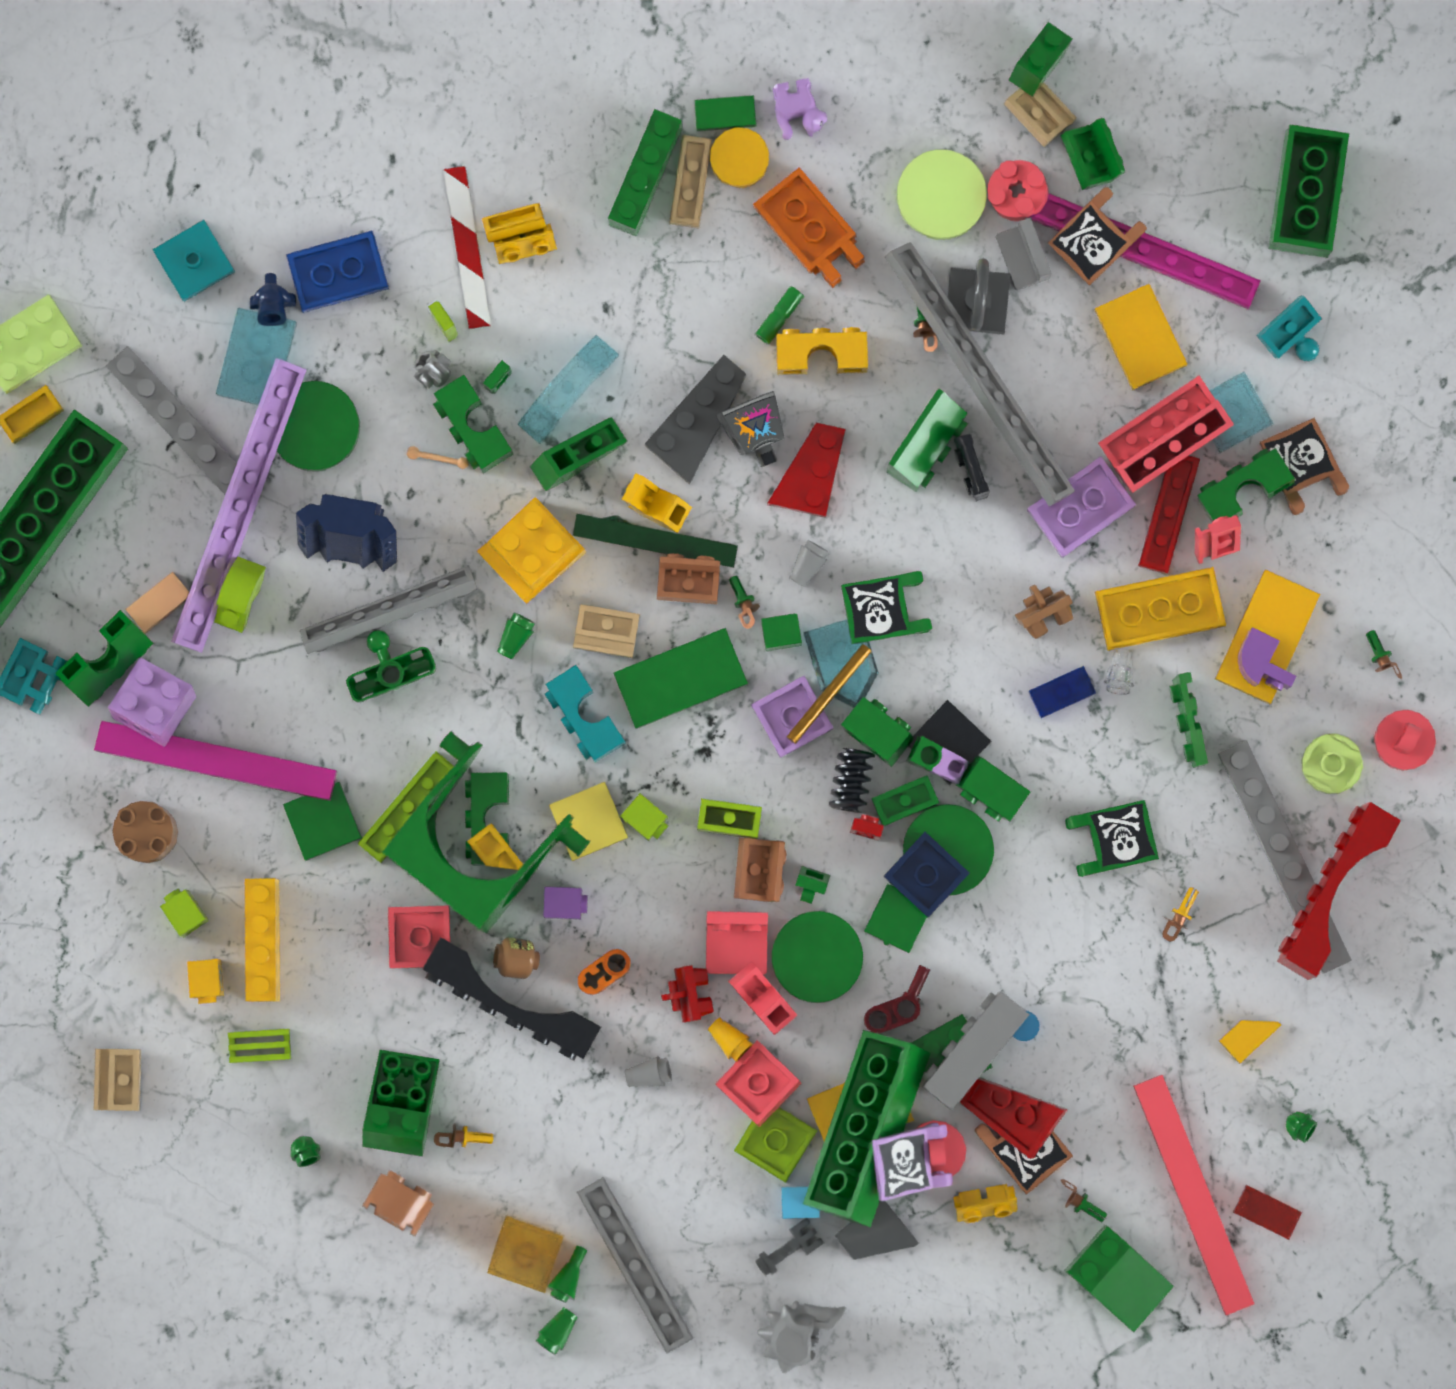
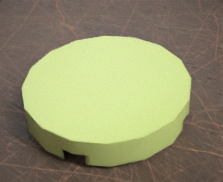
(1332, 763)

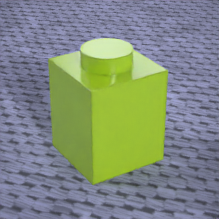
(645, 818)
(183, 912)

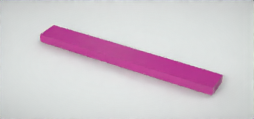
(1165, 258)
(218, 761)

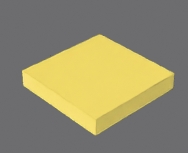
(593, 818)

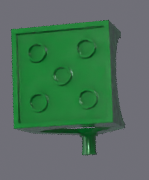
(419, 854)

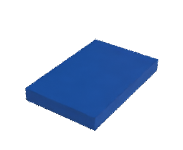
(337, 271)

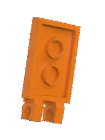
(809, 226)

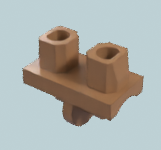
(1042, 605)

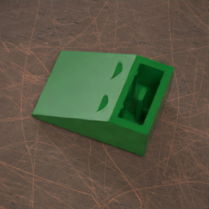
(400, 1103)

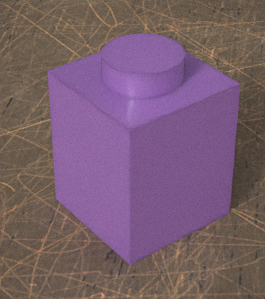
(564, 903)

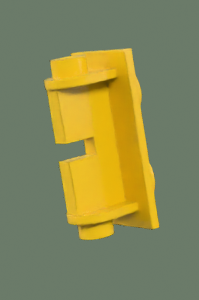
(535, 243)
(972, 1208)

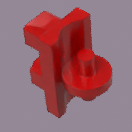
(684, 993)

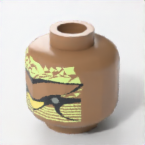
(516, 958)

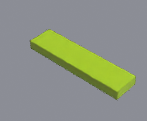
(404, 805)

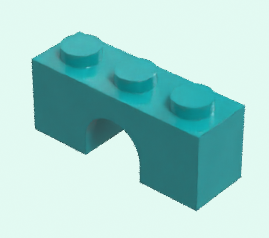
(596, 738)

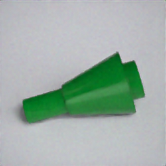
(566, 1281)

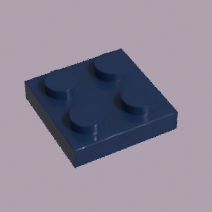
(926, 874)

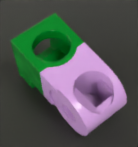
(937, 760)

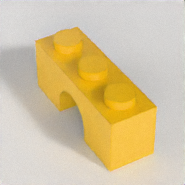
(846, 346)

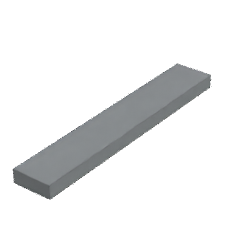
(635, 1265)

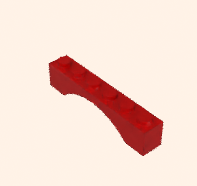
(1309, 942)

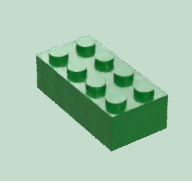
(1308, 191)

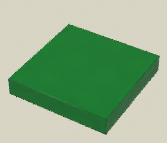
(322, 823)

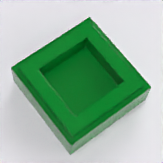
(497, 377)

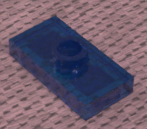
(1062, 692)

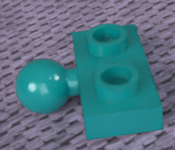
(1290, 329)

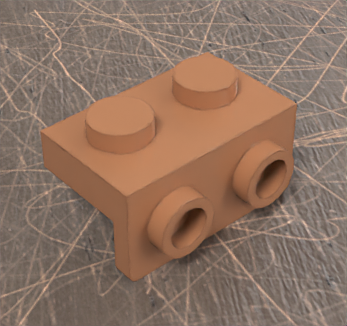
(688, 579)
(759, 870)

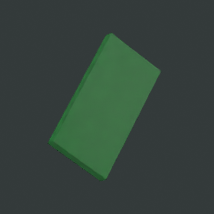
(680, 678)

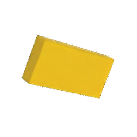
(513, 222)
(30, 414)

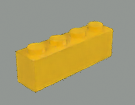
(262, 940)

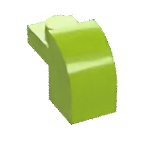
(238, 594)

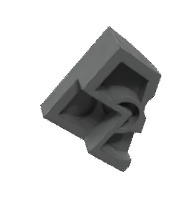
(884, 1235)

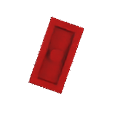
(867, 827)

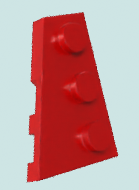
(811, 475)
(1013, 1115)

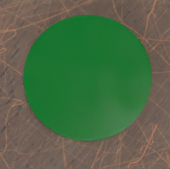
(319, 428)
(961, 835)
(817, 957)

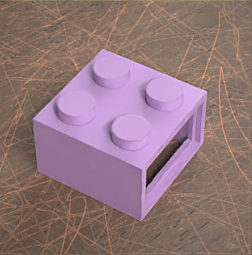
(152, 702)

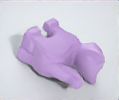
(797, 105)

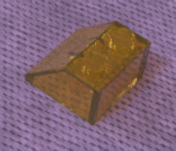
(525, 1253)

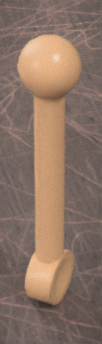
(413, 453)

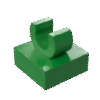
(812, 882)

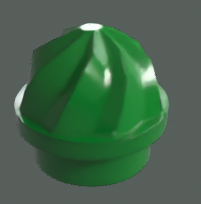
(1300, 1126)
(305, 1151)

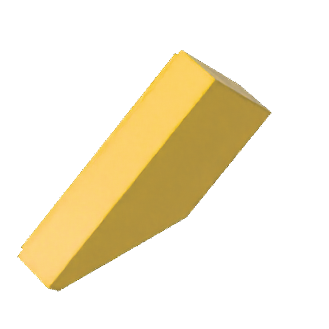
(494, 849)
(1247, 1037)

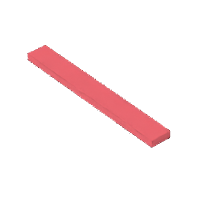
(1193, 1195)

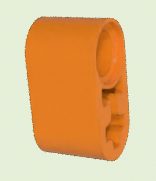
(593, 970)

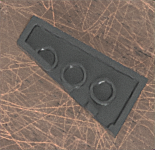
(692, 426)

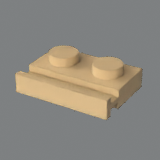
(1042, 114)
(606, 631)
(117, 1079)

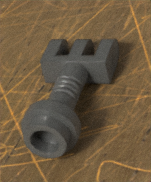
(767, 1262)

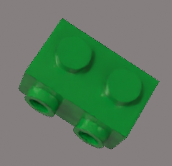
(1093, 154)

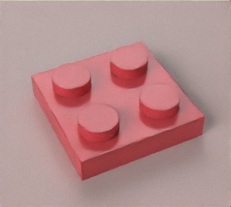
(415, 933)
(758, 1083)

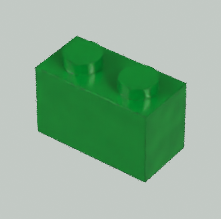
(1040, 59)
(878, 731)
(993, 789)

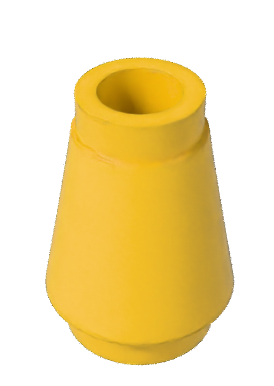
(731, 1040)

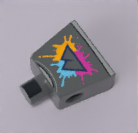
(754, 427)

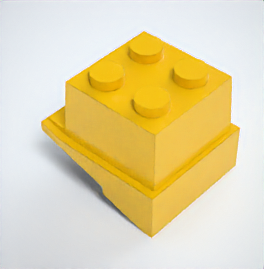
(531, 550)

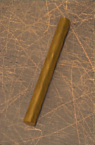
(829, 693)

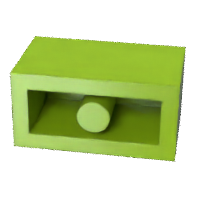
(729, 818)

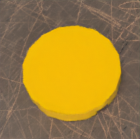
(739, 157)

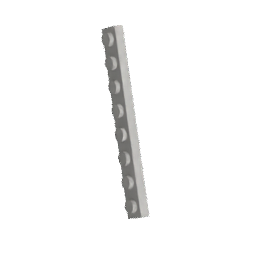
(1276, 839)

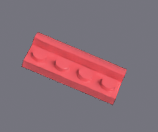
(1165, 434)

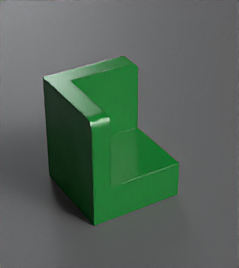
(781, 632)

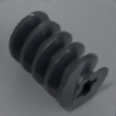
(851, 780)

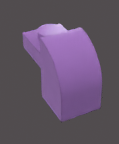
(1255, 658)

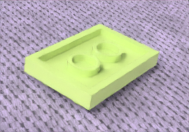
(33, 343)

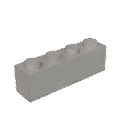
(975, 1050)

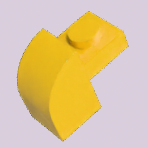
(656, 504)

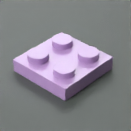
(784, 709)

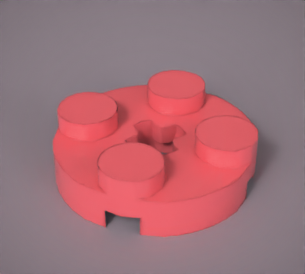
(1024, 205)

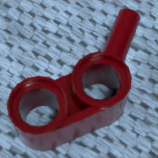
(890, 1007)

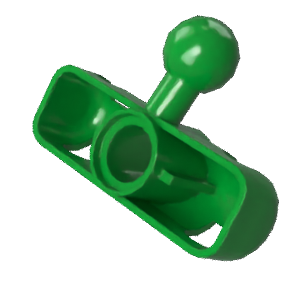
(378, 643)

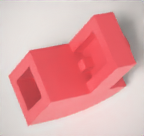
(762, 998)

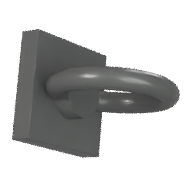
(980, 297)

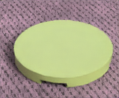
(941, 194)

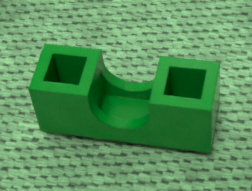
(484, 447)
(1265, 471)
(92, 677)
(485, 792)

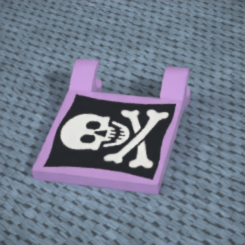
(904, 1162)

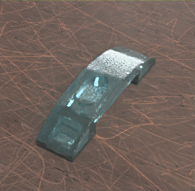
(567, 388)

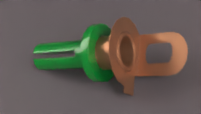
(925, 331)
(744, 602)
(1381, 655)
(1081, 1203)

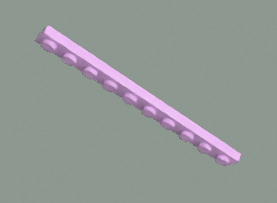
(239, 504)

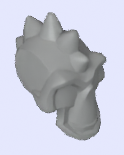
(795, 1332)

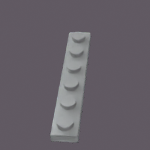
(173, 417)
(388, 609)

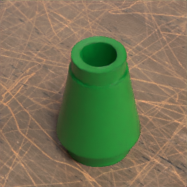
(515, 635)
(557, 1331)

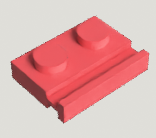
(1219, 539)

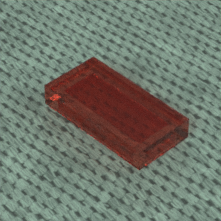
(1267, 1212)

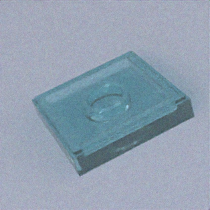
(1244, 410)

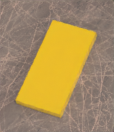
(1160, 608)
(1278, 610)

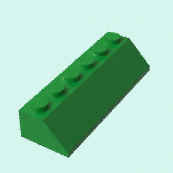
(871, 1106)

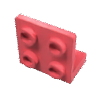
(735, 941)

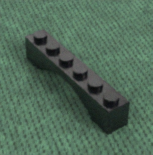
(567, 1029)

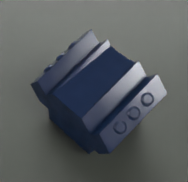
(347, 532)

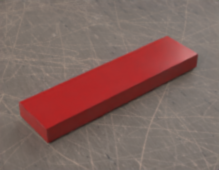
(1168, 515)

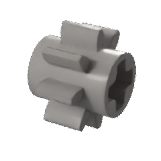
(432, 369)

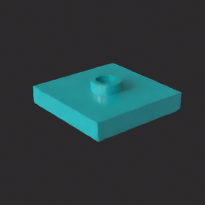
(193, 260)

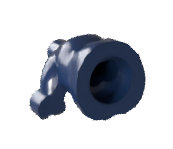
(271, 301)

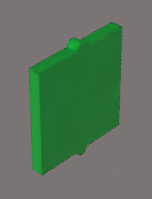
(895, 920)

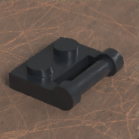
(967, 457)

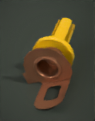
(1180, 915)
(463, 1136)

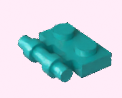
(22, 671)

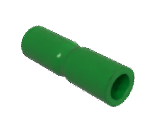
(781, 312)

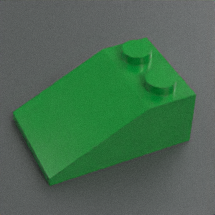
(1119, 1278)

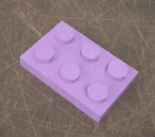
(1091, 508)

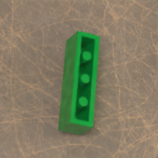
(645, 172)

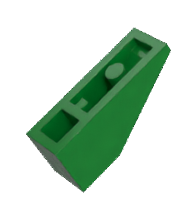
(577, 453)

